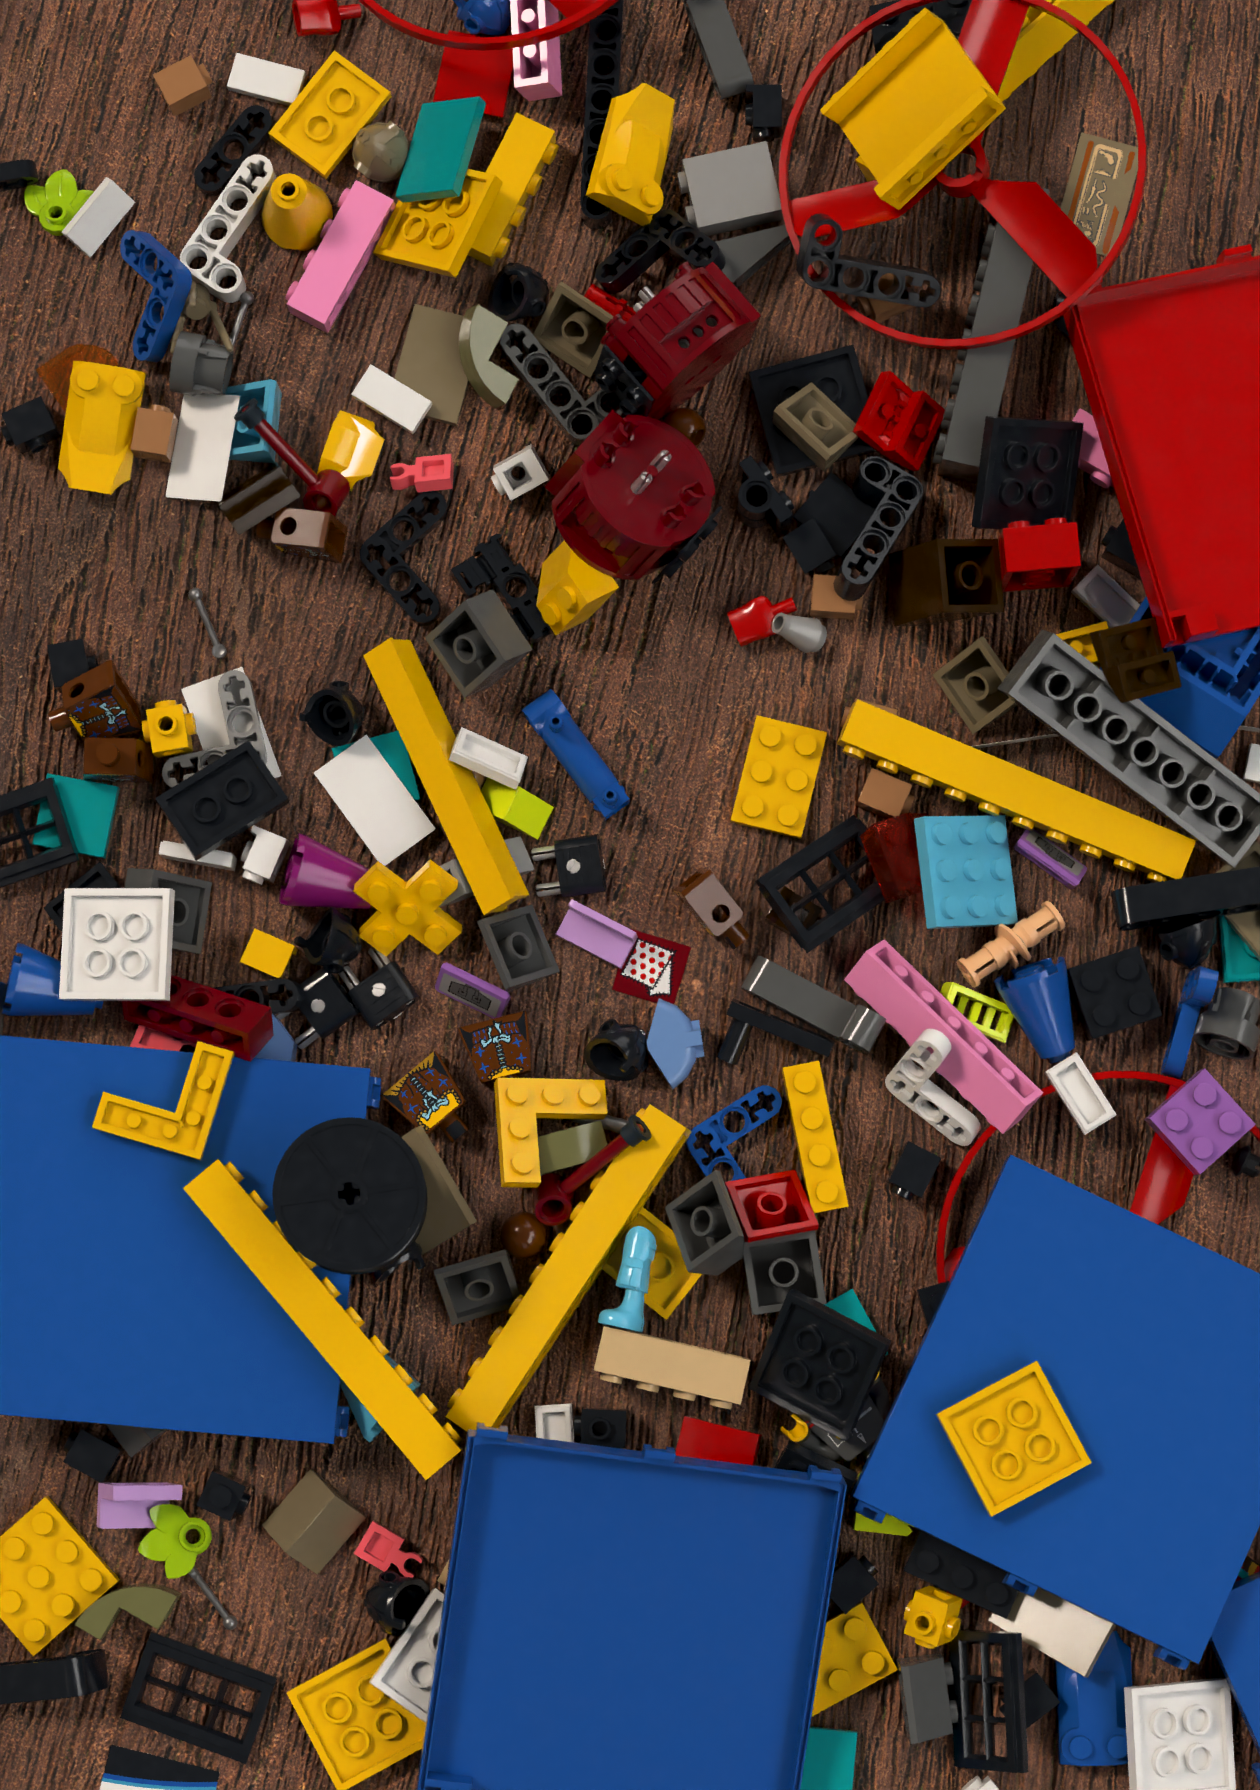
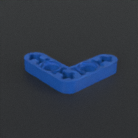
(153, 334)
(1196, 993)
(723, 1137)

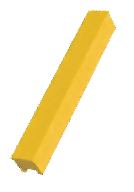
(448, 785)

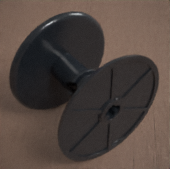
(320, 1172)

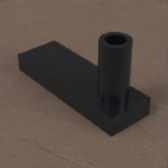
(747, 1016)

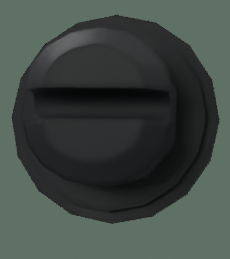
(1245, 1162)

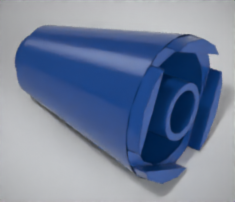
(35, 987)
(1041, 1006)

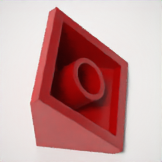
(771, 1206)

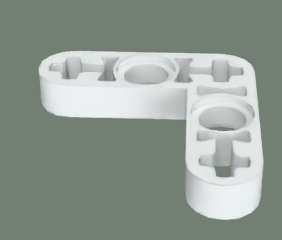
(914, 1088)

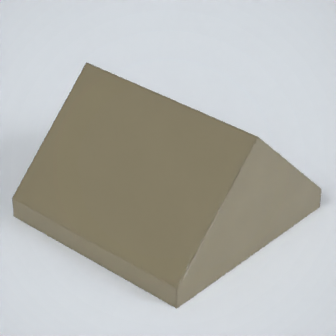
(573, 329)
(815, 425)
(972, 685)
(313, 1522)

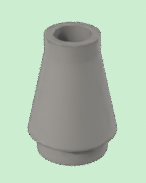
(800, 631)

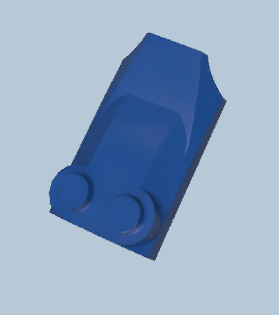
(1093, 1709)

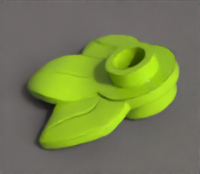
(56, 198)
(169, 1540)

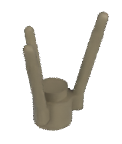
(196, 308)

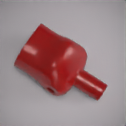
(321, 16)
(755, 618)

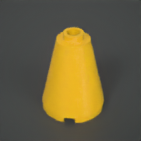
(295, 212)

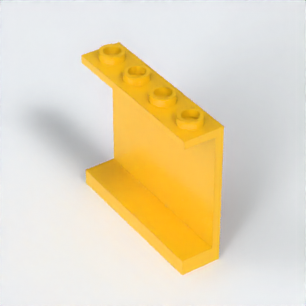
(914, 107)

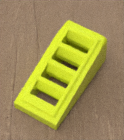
(951, 989)

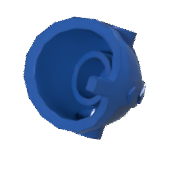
(484, 16)

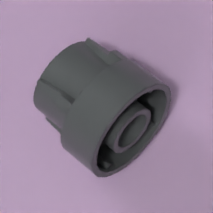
(199, 365)
(1230, 1024)

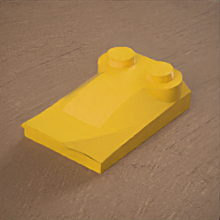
(633, 154)
(100, 426)

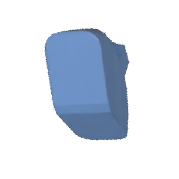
(674, 1042)

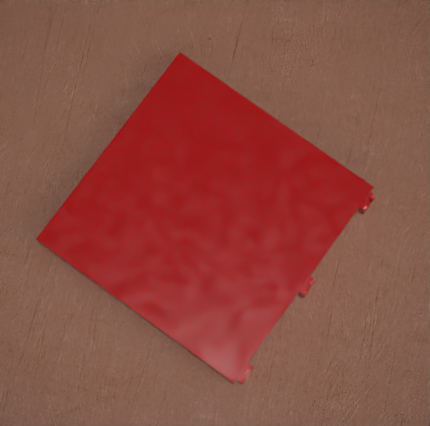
(1179, 425)

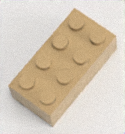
(672, 1365)

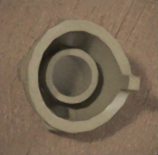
(380, 151)

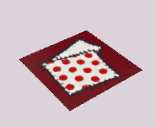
(652, 969)

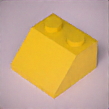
(570, 589)

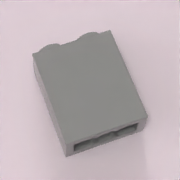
(730, 189)

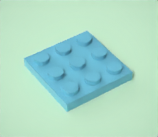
(965, 871)

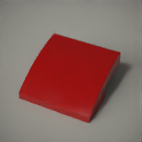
(476, 74)
(899, 421)
(717, 1442)

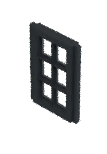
(45, 861)
(803, 861)
(1013, 1697)
(188, 1730)

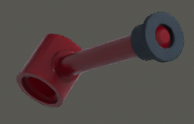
(325, 490)
(554, 1193)

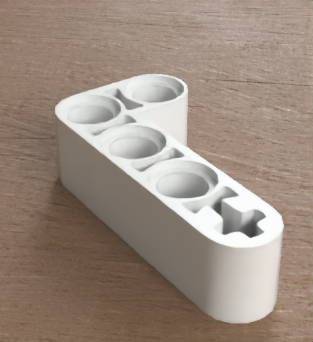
(236, 224)

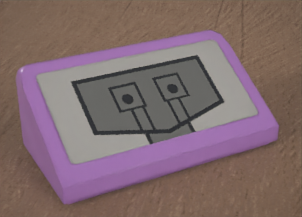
(1050, 858)
(472, 991)

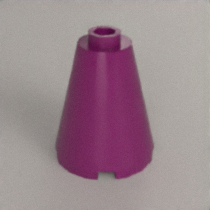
(320, 877)

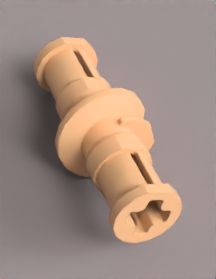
(1011, 943)

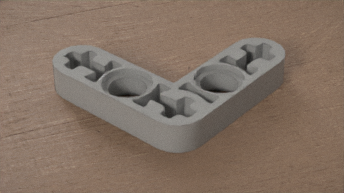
(226, 698)

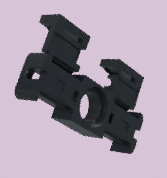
(490, 566)

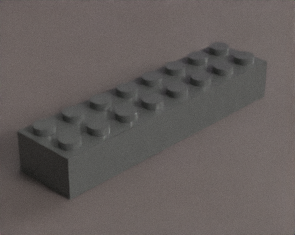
(982, 376)
(1136, 747)

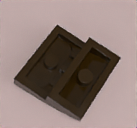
(258, 498)
(1135, 660)

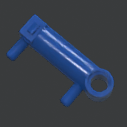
(576, 754)

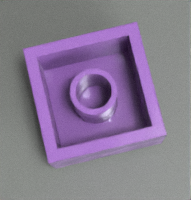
(1199, 1122)

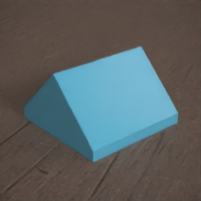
(247, 443)

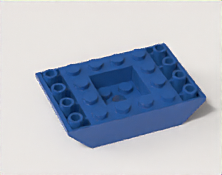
(1217, 686)

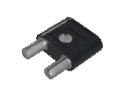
(578, 866)
(382, 994)
(324, 1006)

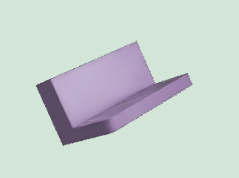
(597, 934)
(129, 1503)

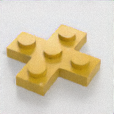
(408, 907)

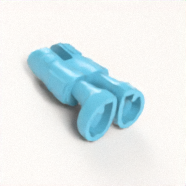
(634, 1277)

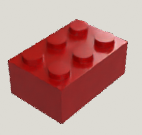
(1038, 555)

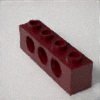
(206, 1017)

